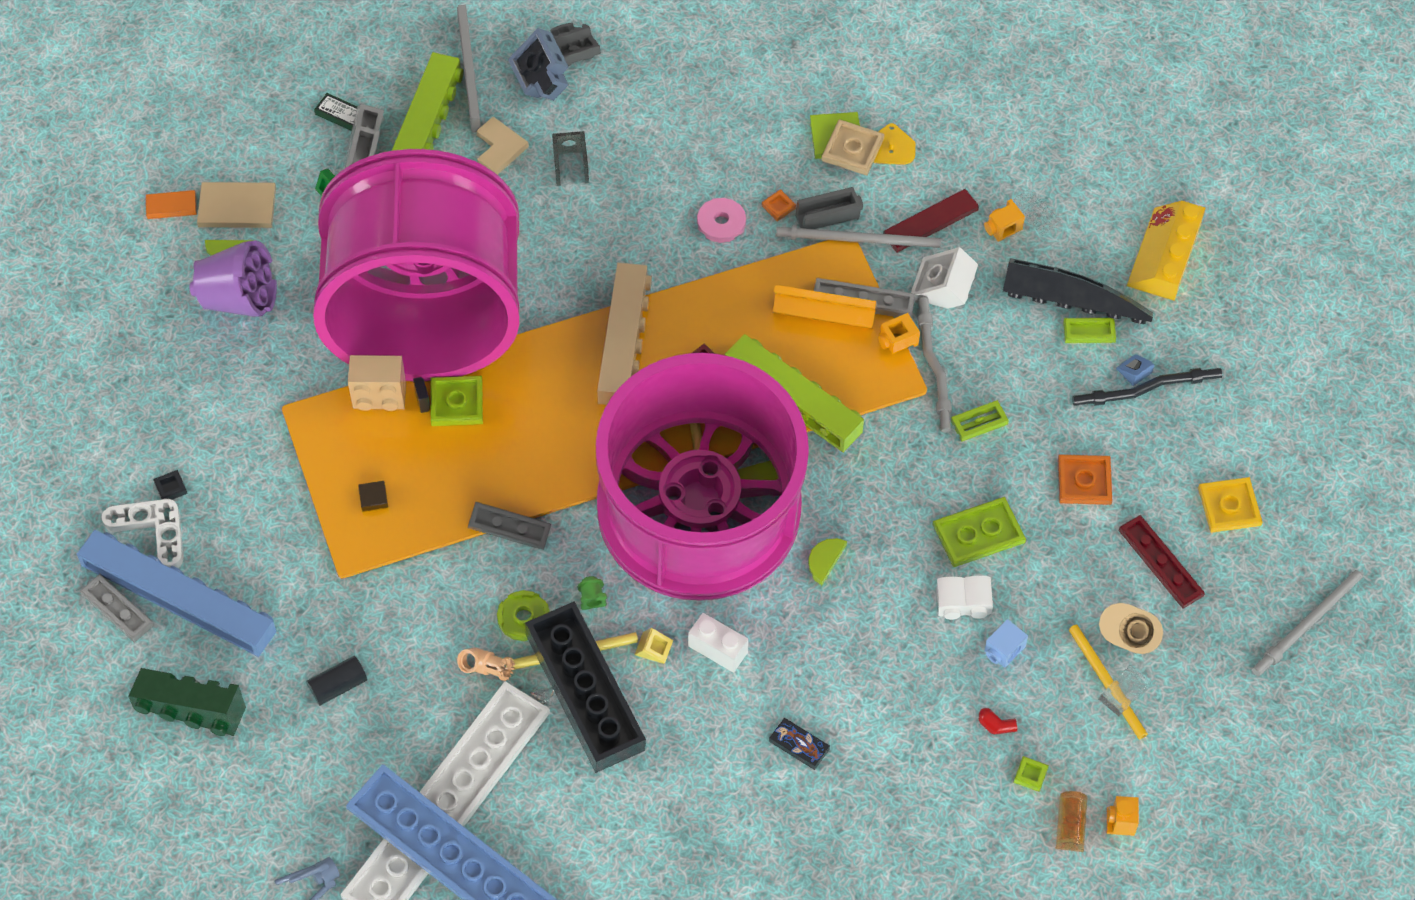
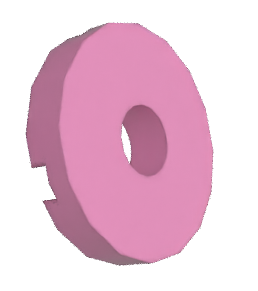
(721, 208)

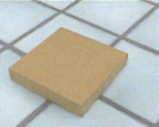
(852, 147)

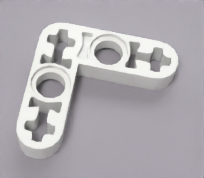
(154, 519)

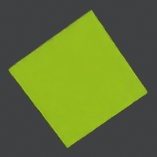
(823, 127)
(456, 400)

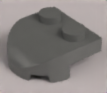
(575, 42)

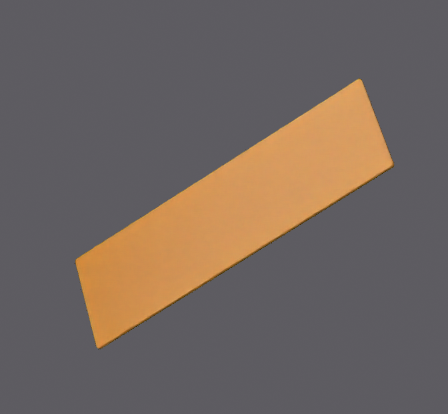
(545, 410)

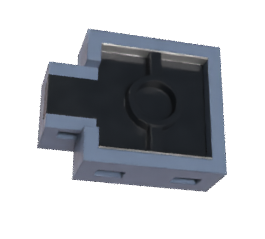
(540, 66)

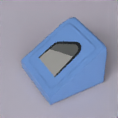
(1136, 369)

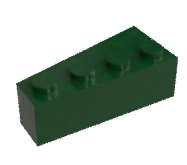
(188, 701)

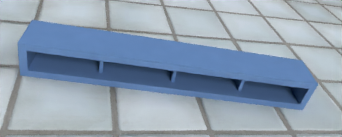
(177, 592)

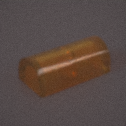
(1071, 821)

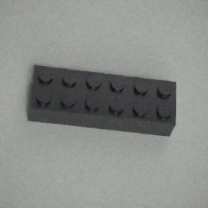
(585, 687)

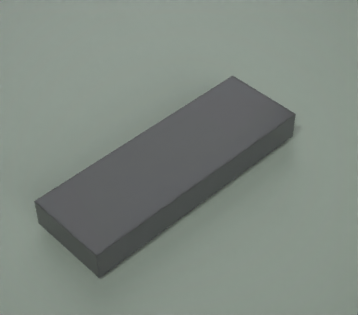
(509, 525)

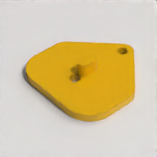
(897, 141)

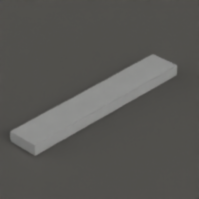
(468, 68)

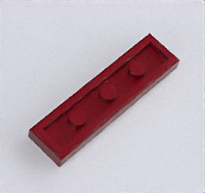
(935, 217)
(1161, 561)

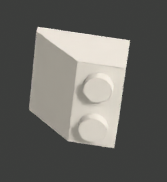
(945, 278)

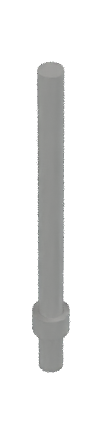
(1275, 653)

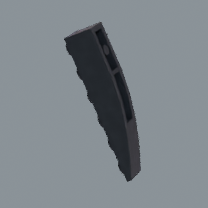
(1070, 289)

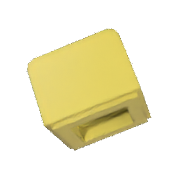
(654, 646)

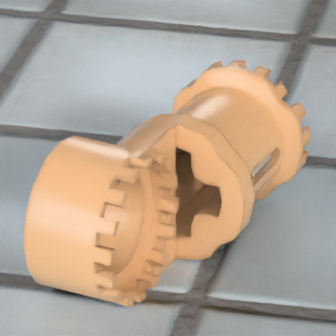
(486, 663)

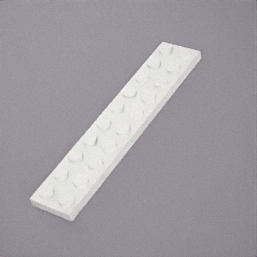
(456, 788)

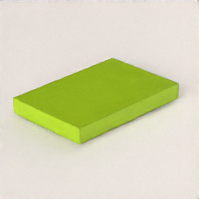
(979, 532)

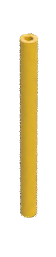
(1105, 677)

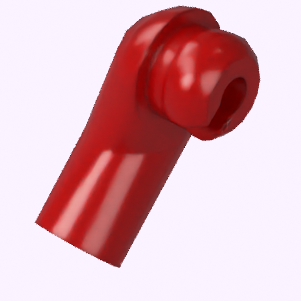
(994, 724)

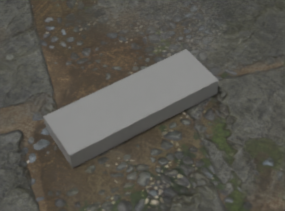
(117, 608)

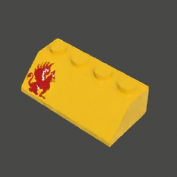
(1166, 249)

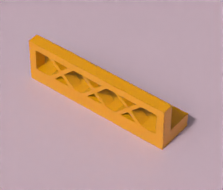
(824, 306)

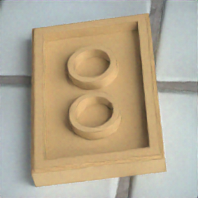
(236, 205)

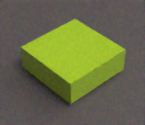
(1031, 773)

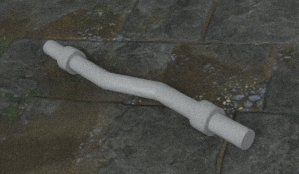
(943, 405)

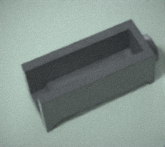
(828, 208)

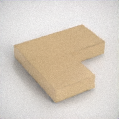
(504, 144)

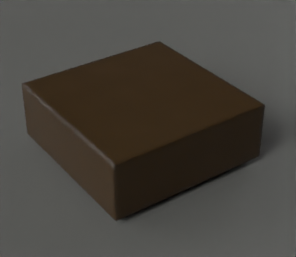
(373, 496)

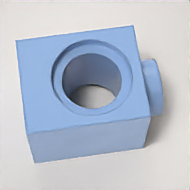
(1005, 643)

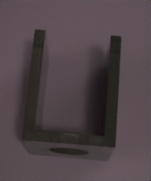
(579, 146)

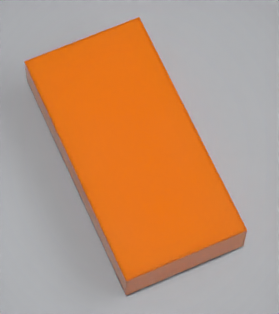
(171, 204)

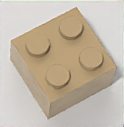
(377, 382)

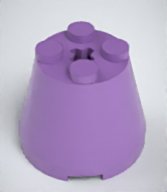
(236, 280)

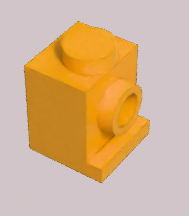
(1005, 221)
(899, 334)
(1123, 816)

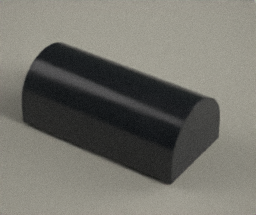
(337, 680)

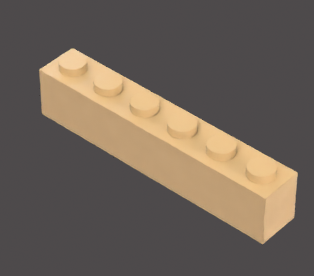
(624, 328)

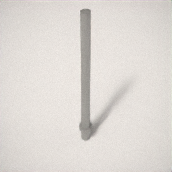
(795, 232)

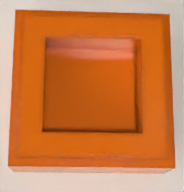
(778, 205)

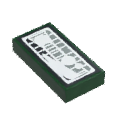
(336, 111)

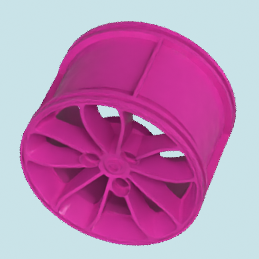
(418, 218)
(717, 393)

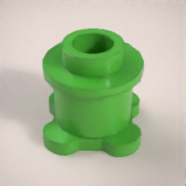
(592, 593)

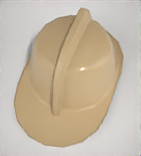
(1131, 628)

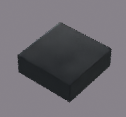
(421, 394)
(170, 485)

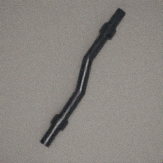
(1099, 397)

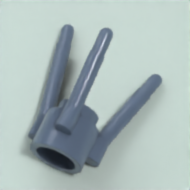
(322, 872)

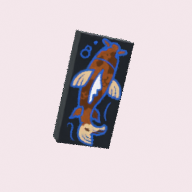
(799, 743)

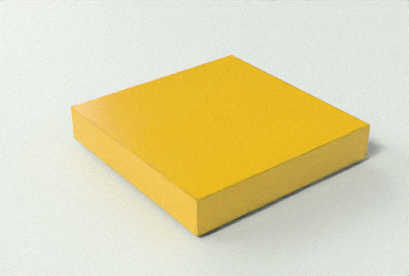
(1230, 504)

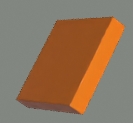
(1085, 479)

